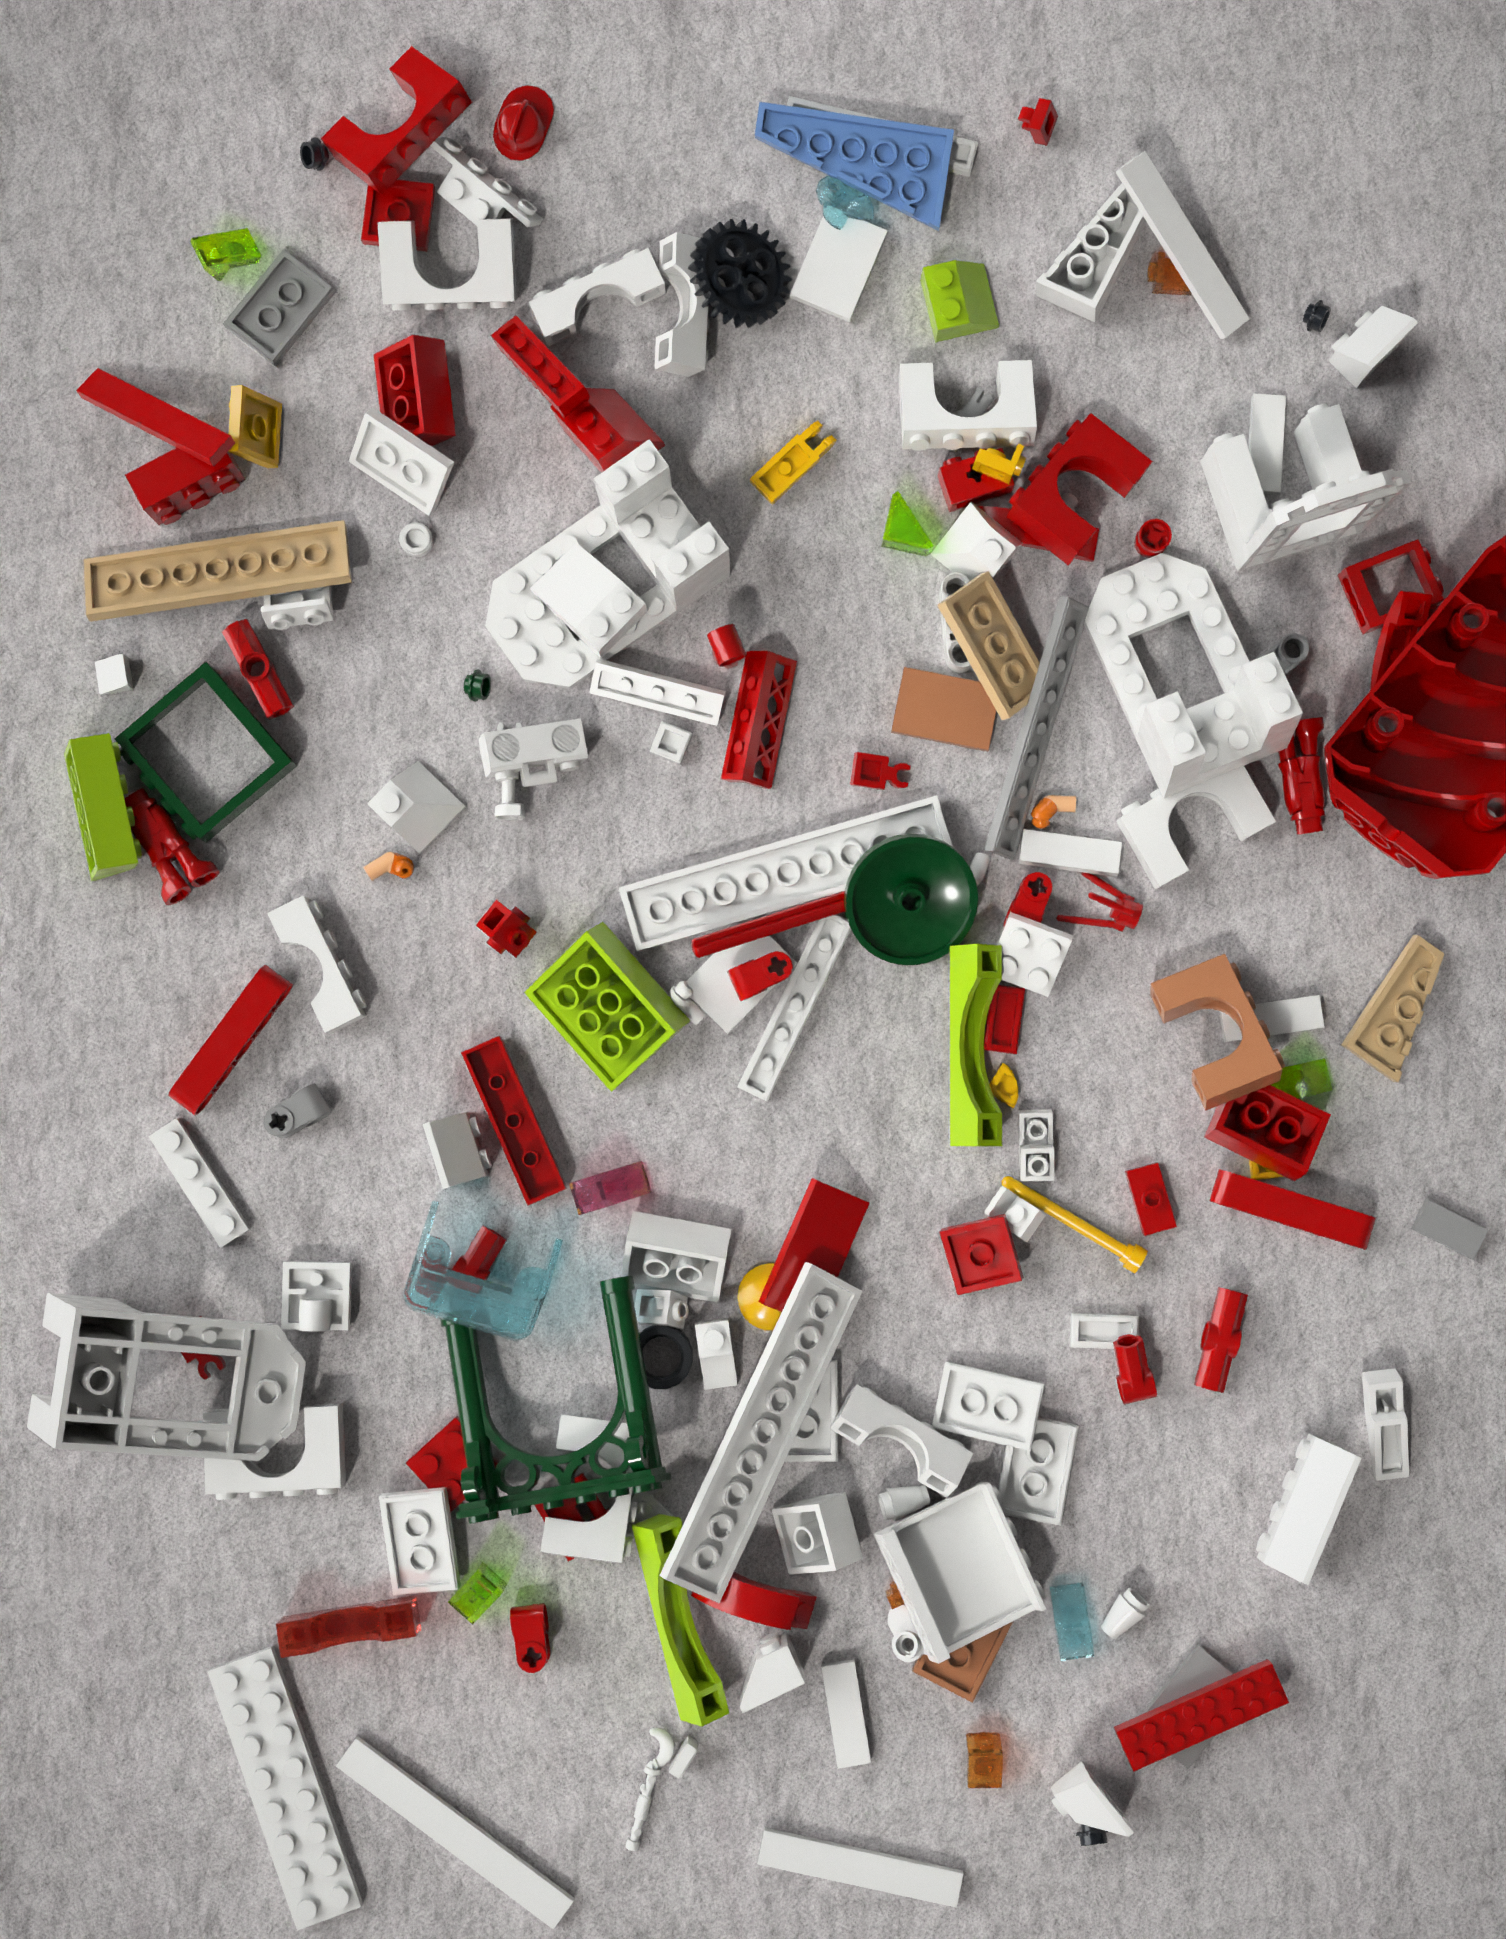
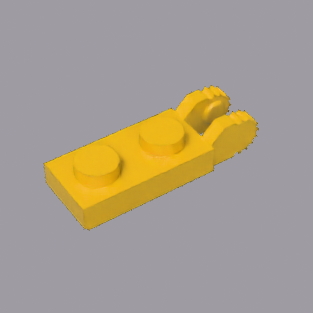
(790, 464)

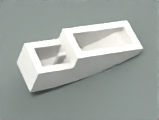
(1386, 1424)

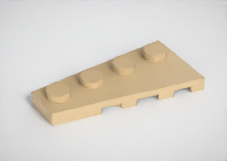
(1389, 1020)

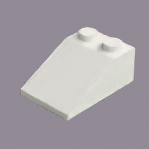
(589, 599)

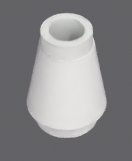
(902, 1501)
(1125, 1613)

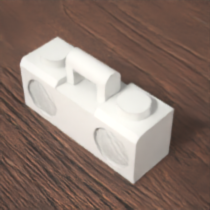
(546, 744)

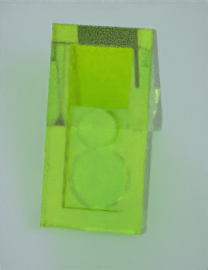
(225, 251)

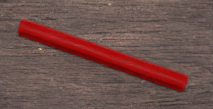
(768, 925)

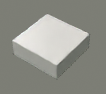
(671, 742)
(683, 1757)

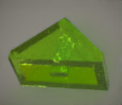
(904, 531)
(1305, 1079)
(478, 1593)

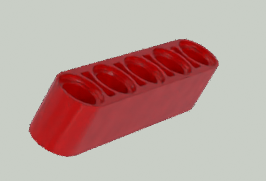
(230, 1040)
(1292, 1209)

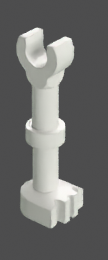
(508, 808)

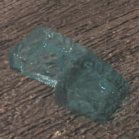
(1071, 1621)

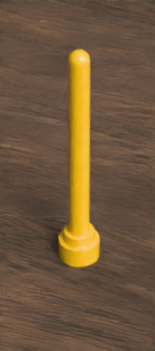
(1130, 1255)

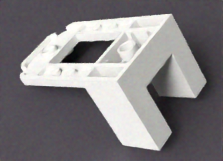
(1338, 506)
(661, 533)
(1213, 737)
(99, 1374)

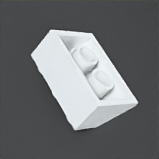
(676, 1255)

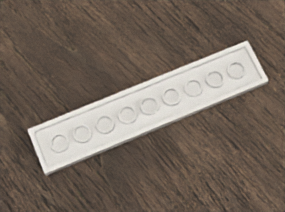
(766, 876)
(761, 1433)

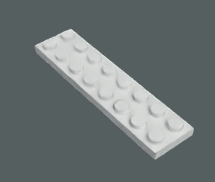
(285, 1788)

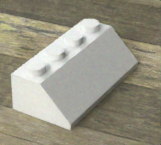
(1307, 1508)

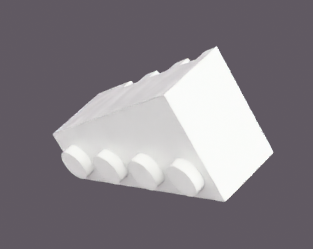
(1093, 261)

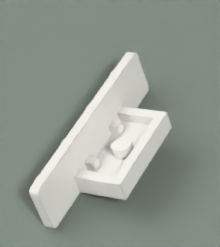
(476, 191)

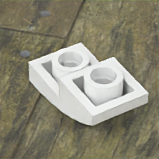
(1036, 1145)

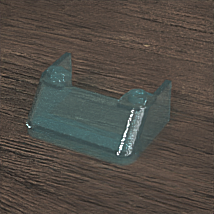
(471, 1300)

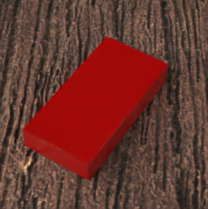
(1004, 1020)

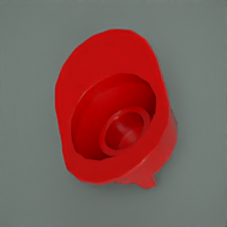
(523, 122)

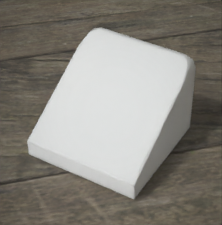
(114, 674)

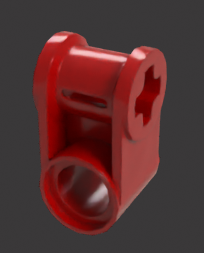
(1027, 904)
(755, 977)
(530, 1630)

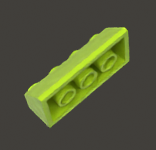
(101, 805)

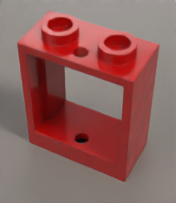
(1360, 597)

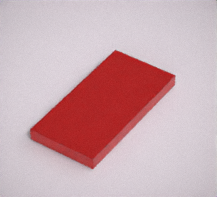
(818, 1235)

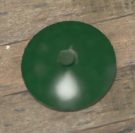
(910, 899)

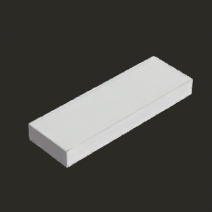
(1267, 439)
(1070, 853)
(1280, 1017)
(846, 1713)

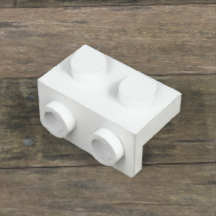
(298, 608)

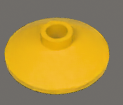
(749, 1295)

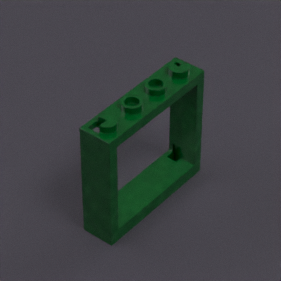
(170, 800)

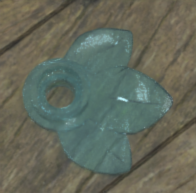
(842, 204)

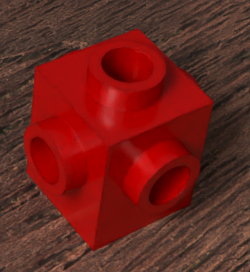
(506, 929)

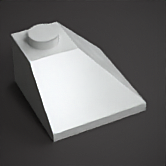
(976, 545)
(416, 806)
(1088, 1802)

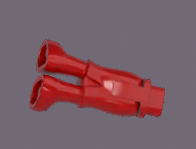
(1302, 778)
(164, 845)

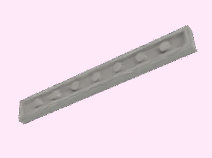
(1036, 727)

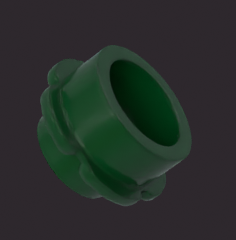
(477, 685)

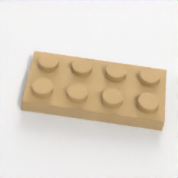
(992, 643)

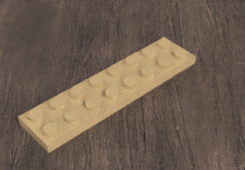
(216, 570)

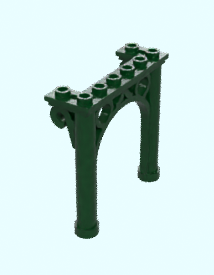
(640, 1449)

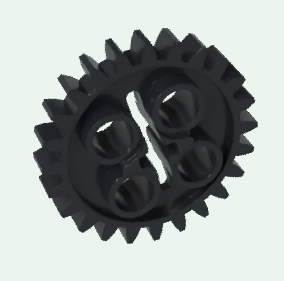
(740, 273)

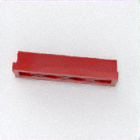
(753, 716)

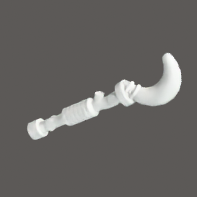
(653, 1769)

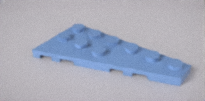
(879, 157)

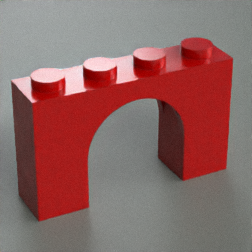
(385, 157)
(1091, 449)

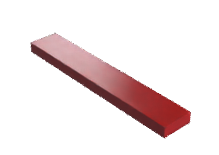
(156, 417)

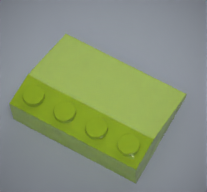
(606, 1006)

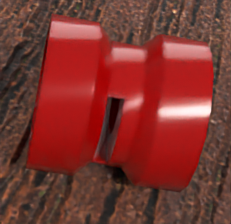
(1156, 533)

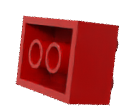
(180, 483)

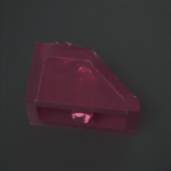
(610, 1188)

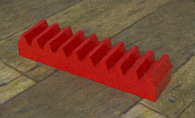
(540, 366)

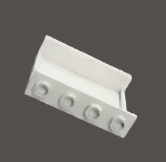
(960, 1570)

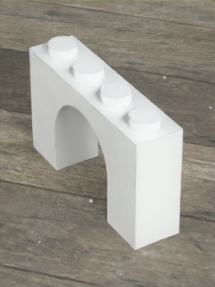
(406, 284)
(930, 426)
(1148, 828)
(319, 1469)
(604, 1537)

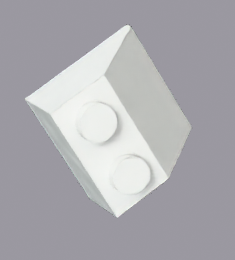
(1371, 343)
(457, 1149)
(817, 1534)
(772, 1672)

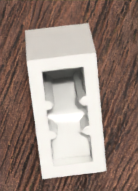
(716, 1353)

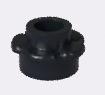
(314, 154)
(1316, 316)
(1091, 1836)

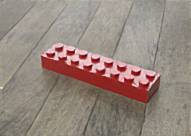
(514, 1120)
(1201, 1715)

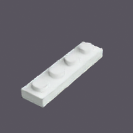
(657, 692)
(199, 1182)

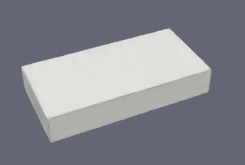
(1100, 1329)

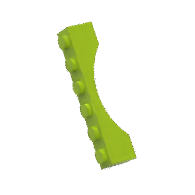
(973, 980)
(692, 1676)

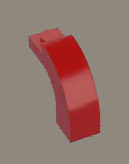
(764, 1603)

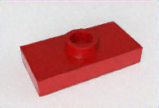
(1150, 1199)

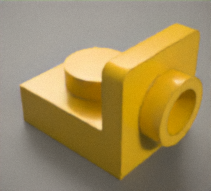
(995, 465)

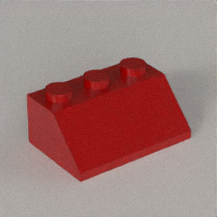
(416, 387)
(606, 428)
(1270, 1130)

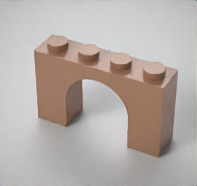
(1217, 987)

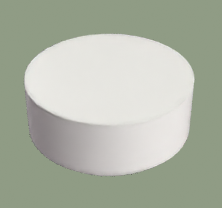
(416, 539)

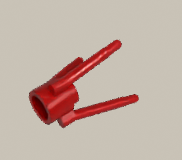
(1123, 910)

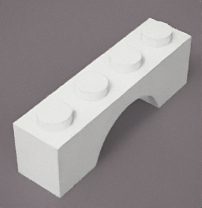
(631, 278)
(684, 347)
(336, 1002)
(937, 1458)

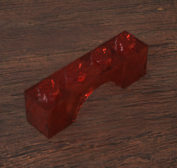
(330, 1627)

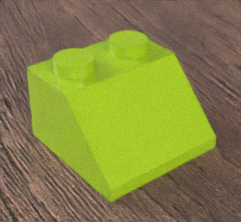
(958, 299)

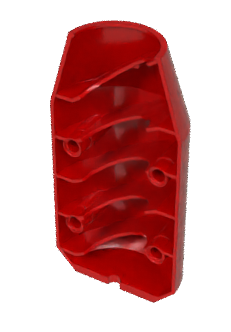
(1442, 761)

